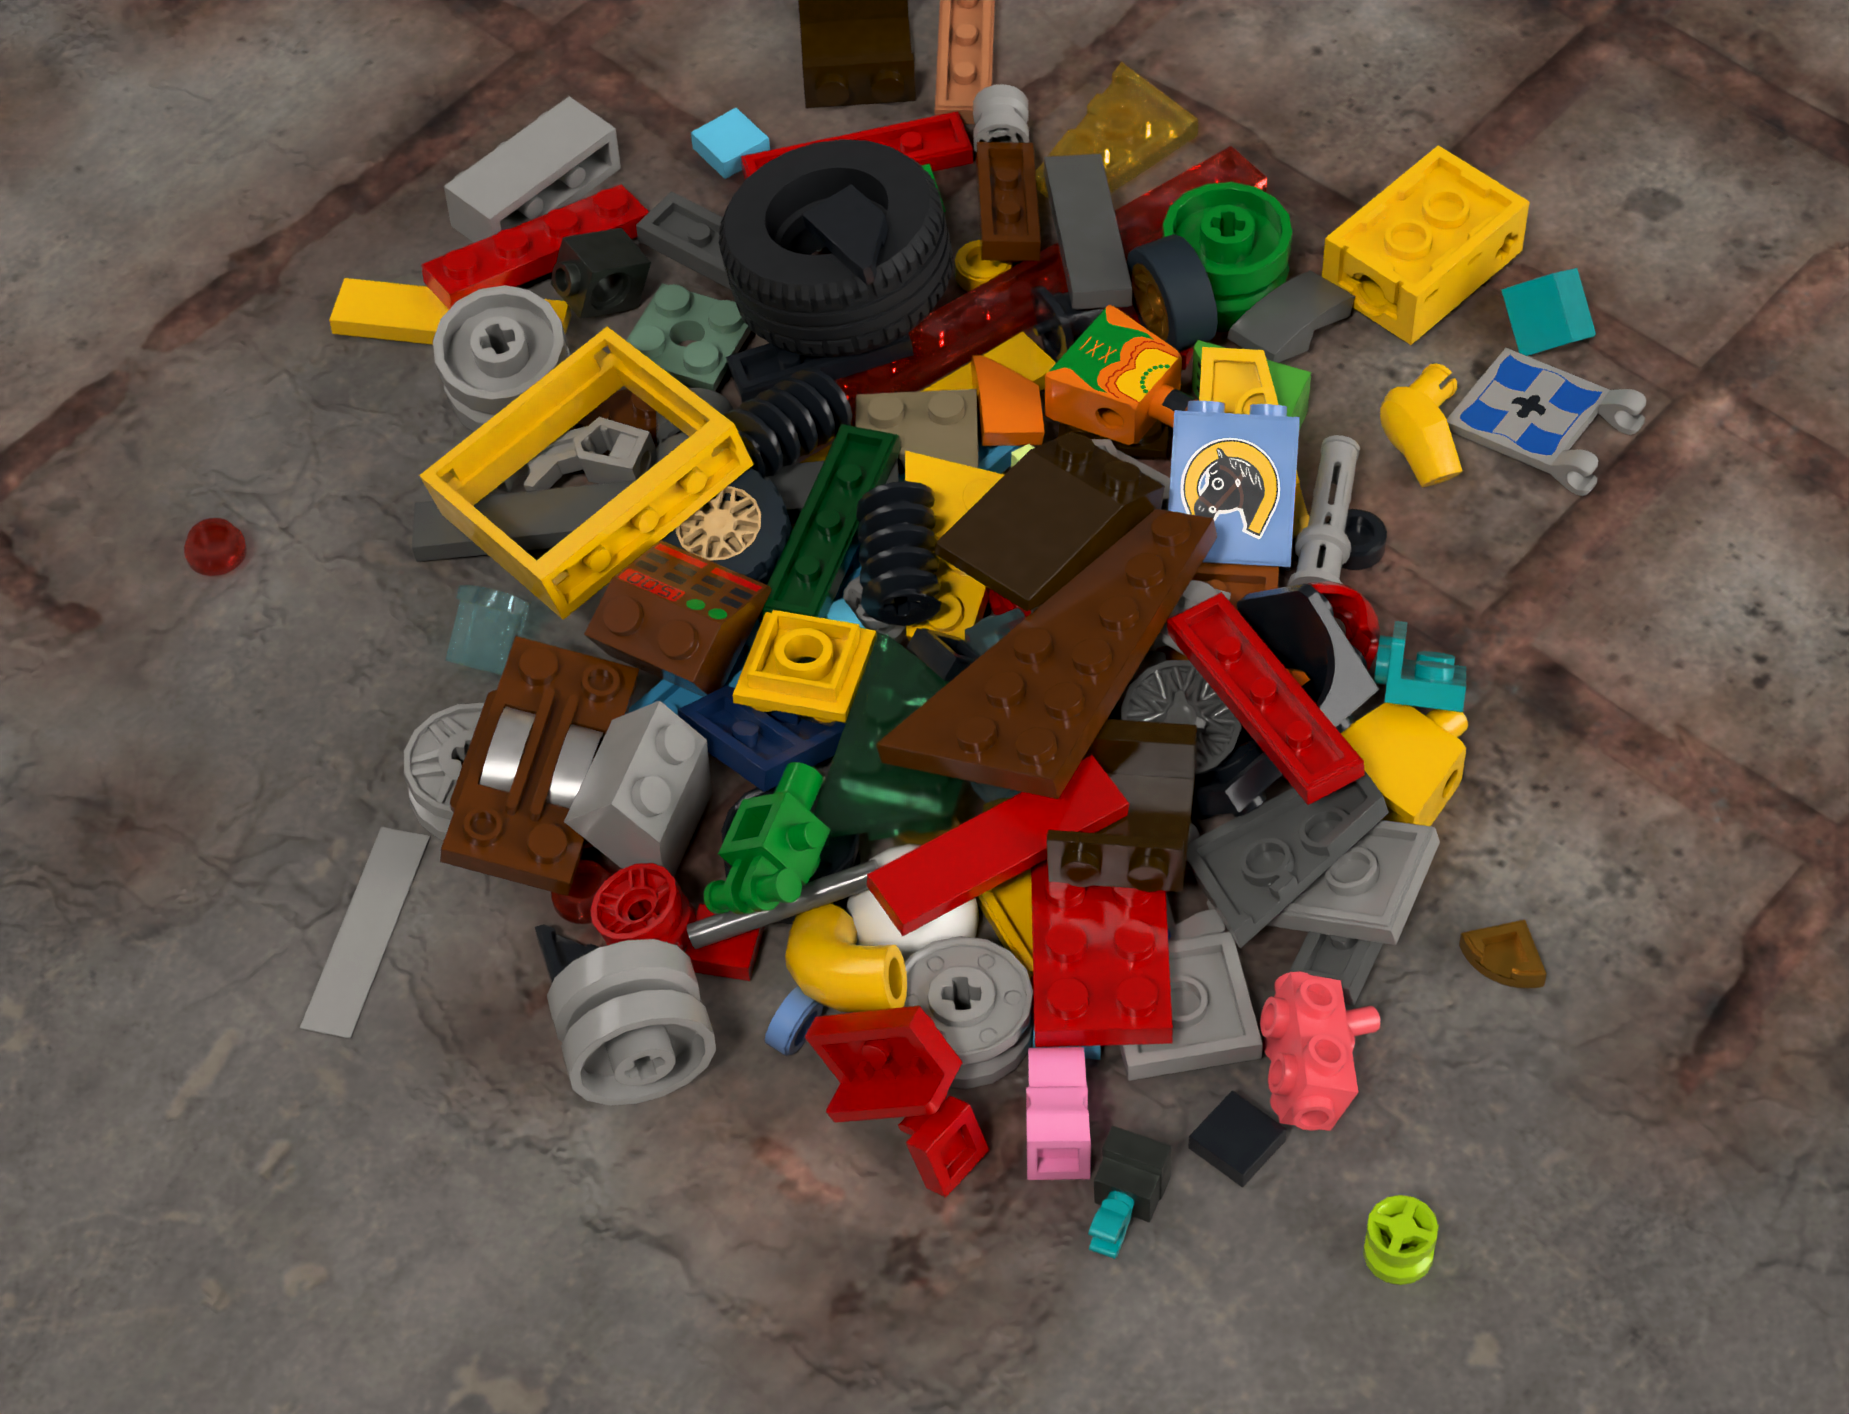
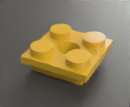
(811, 689)

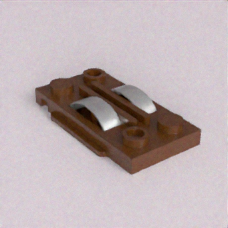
(530, 762)

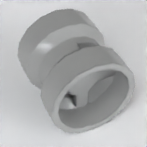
(1000, 115)

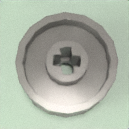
(495, 350)
(631, 1022)

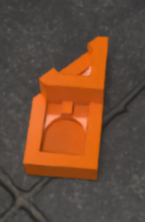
(1006, 405)

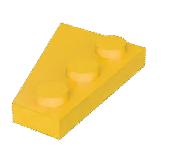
(955, 491)

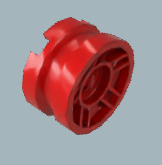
(642, 905)

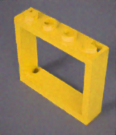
(632, 519)

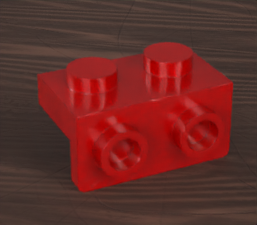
(885, 1063)

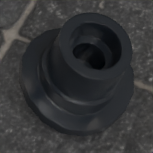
(1058, 322)

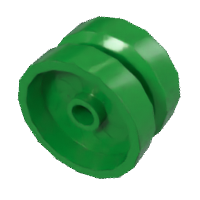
(1239, 239)

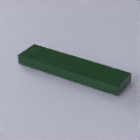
(828, 525)

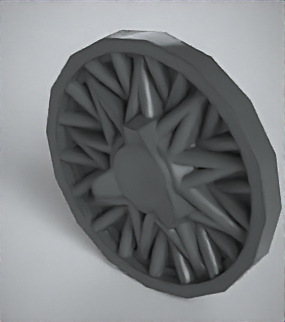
(1180, 695)

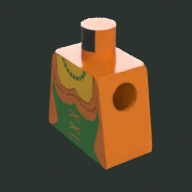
(1116, 380)

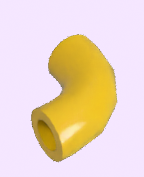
(836, 970)

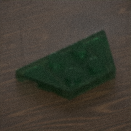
(878, 796)

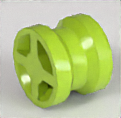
(1395, 1223)

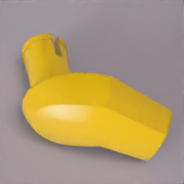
(1419, 427)

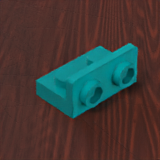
(1422, 682)

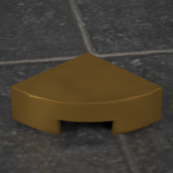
(1505, 954)

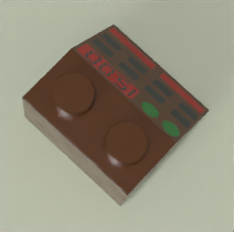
(678, 617)

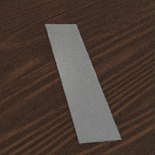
(365, 933)

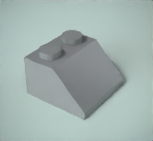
(644, 789)

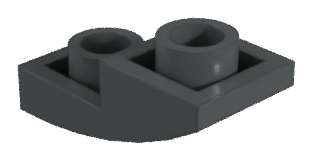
(1289, 314)

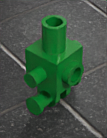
(771, 846)

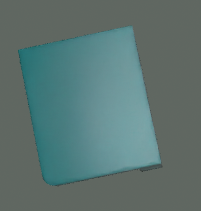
(1548, 312)

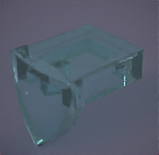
(486, 627)

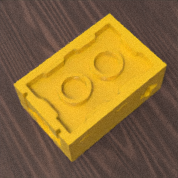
(1425, 243)

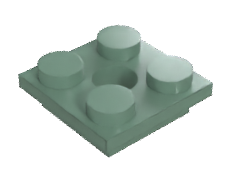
(681, 316)

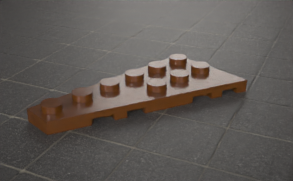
(1050, 683)

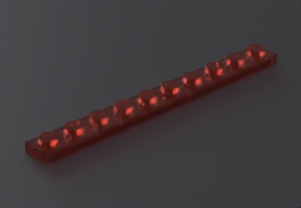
(1005, 305)

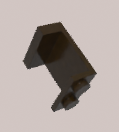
(856, 52)
(1147, 848)

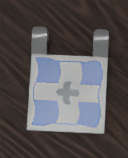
(1539, 415)

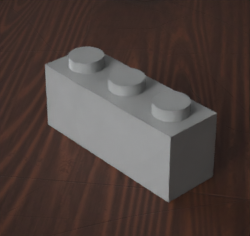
(534, 172)

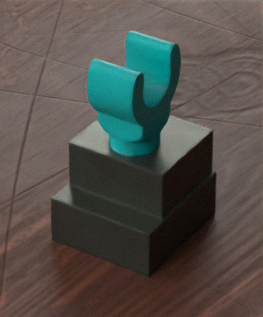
(1127, 1185)

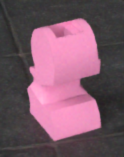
(1057, 1115)

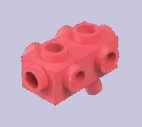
(1311, 1049)

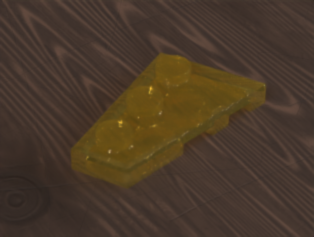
(1129, 127)

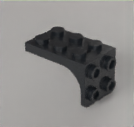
(1304, 636)

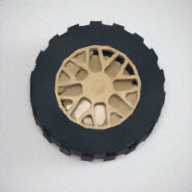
(751, 518)

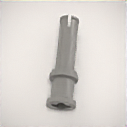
(1338, 468)

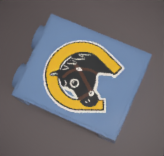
(1239, 475)

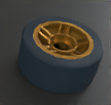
(1172, 292)

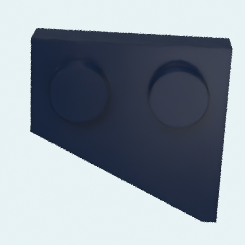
(759, 742)

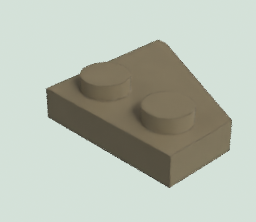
(927, 422)

